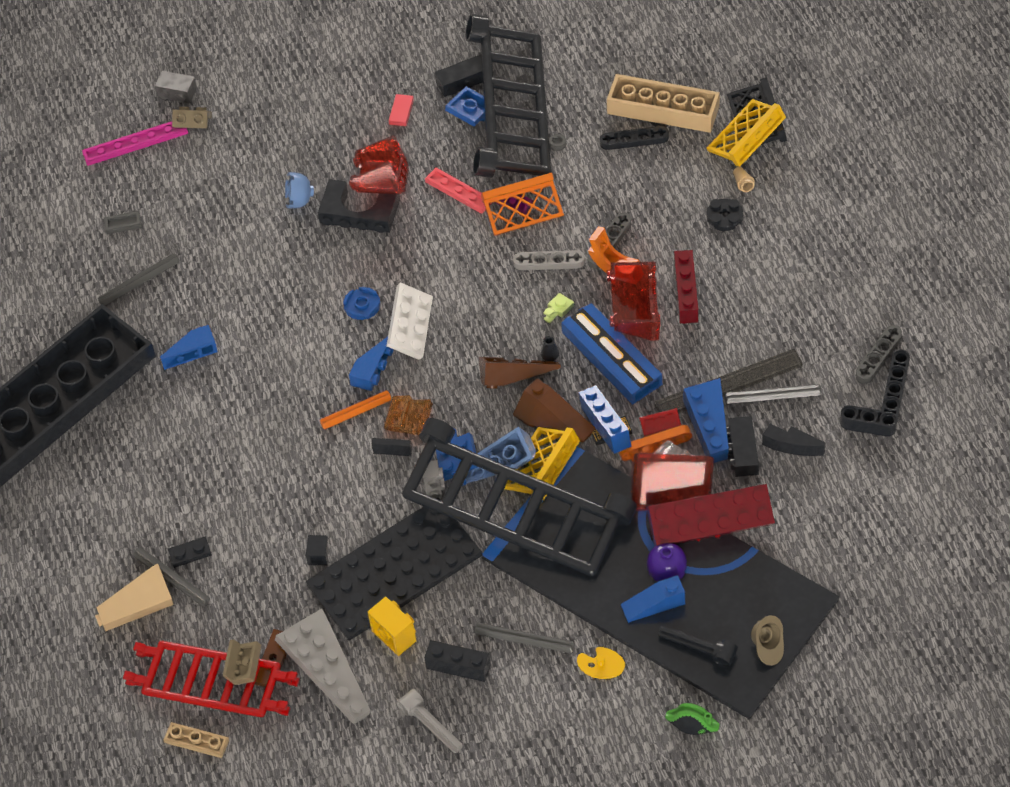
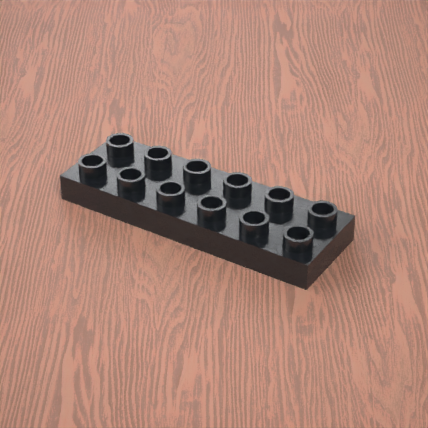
(66, 385)

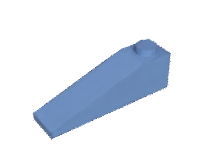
(510, 450)

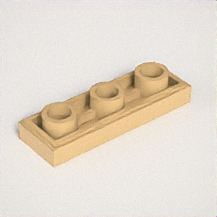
(206, 743)

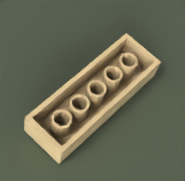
(663, 103)

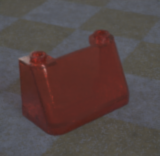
(381, 168)
(634, 299)
(669, 478)

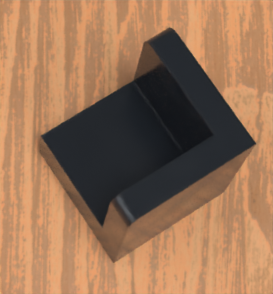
(317, 550)

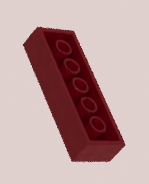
(711, 515)

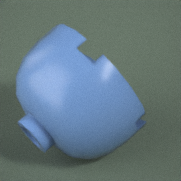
(298, 190)

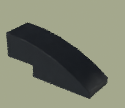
(792, 441)

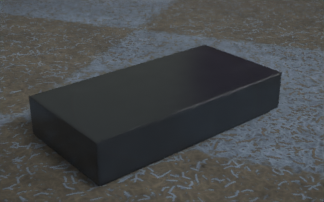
(391, 447)

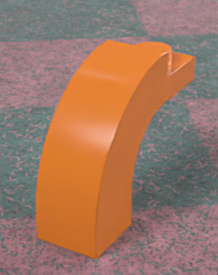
(603, 252)

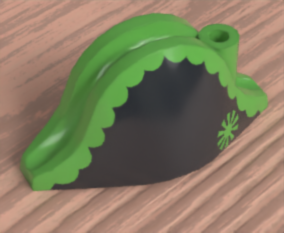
(692, 719)

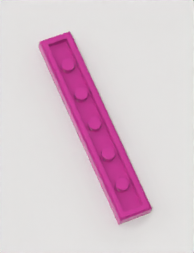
(132, 143)

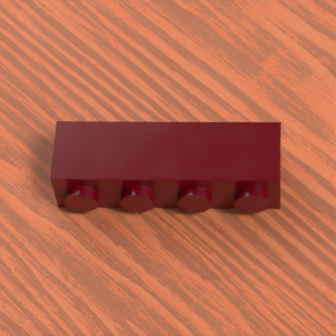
(686, 286)

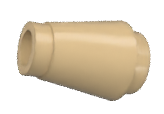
(743, 179)

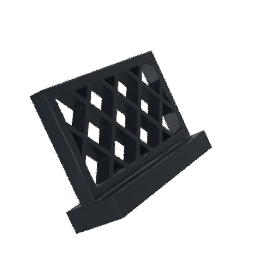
(767, 98)

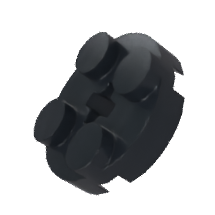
(719, 206)

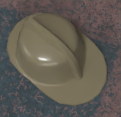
(768, 638)

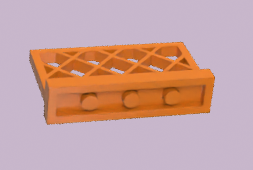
(516, 189)

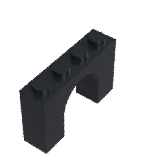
(377, 218)

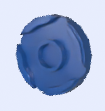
(361, 303)

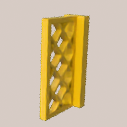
(752, 137)
(554, 463)

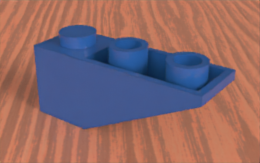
(367, 368)

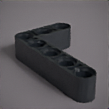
(893, 397)

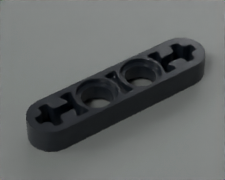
(634, 135)

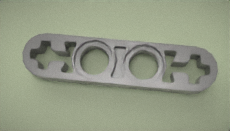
(549, 256)

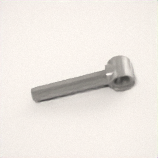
(412, 704)

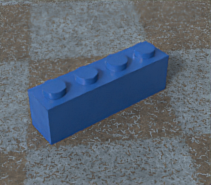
(605, 419)

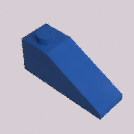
(192, 346)
(655, 599)

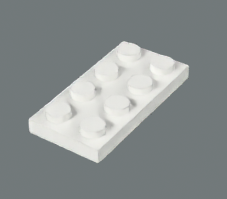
(409, 321)

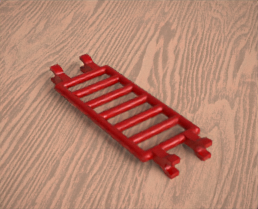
(156, 653)

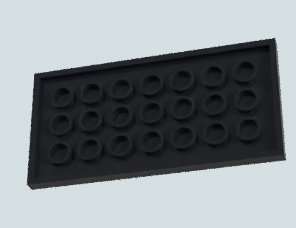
(393, 565)

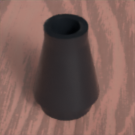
(549, 349)

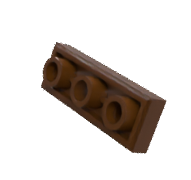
(272, 651)

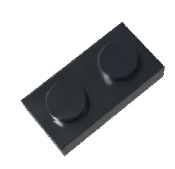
(189, 552)

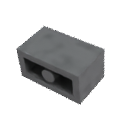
(175, 86)

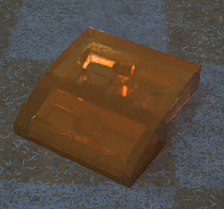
(407, 414)

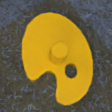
(607, 664)

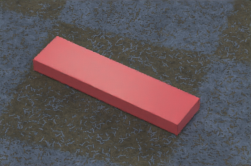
(456, 189)

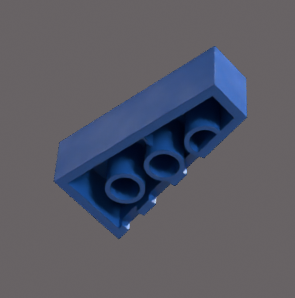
(707, 415)

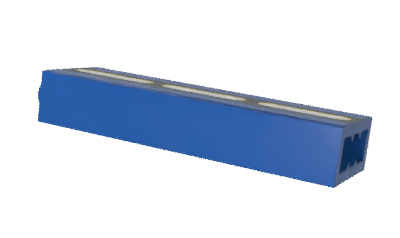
(612, 353)

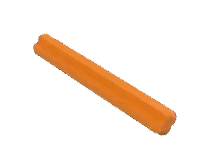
(355, 409)

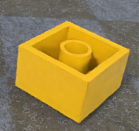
(392, 625)

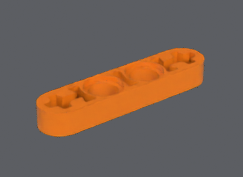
(653, 442)

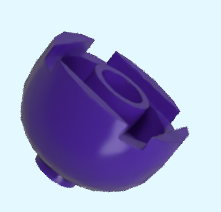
(666, 562)

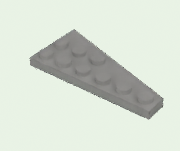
(319, 655)

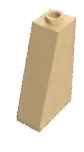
(137, 599)

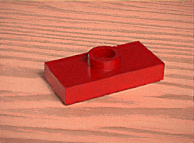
(659, 422)

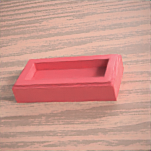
(401, 110)

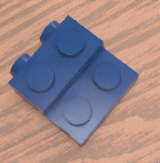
(467, 106)

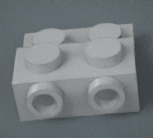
(433, 478)

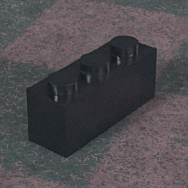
(458, 76)
(742, 446)
(457, 660)

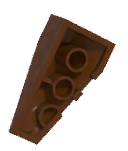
(501, 372)
(547, 409)

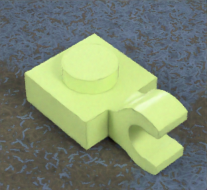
(558, 307)

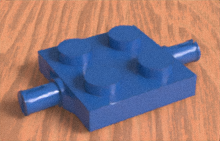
(451, 463)

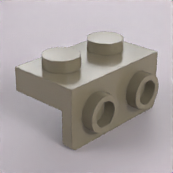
(191, 118)
(241, 662)

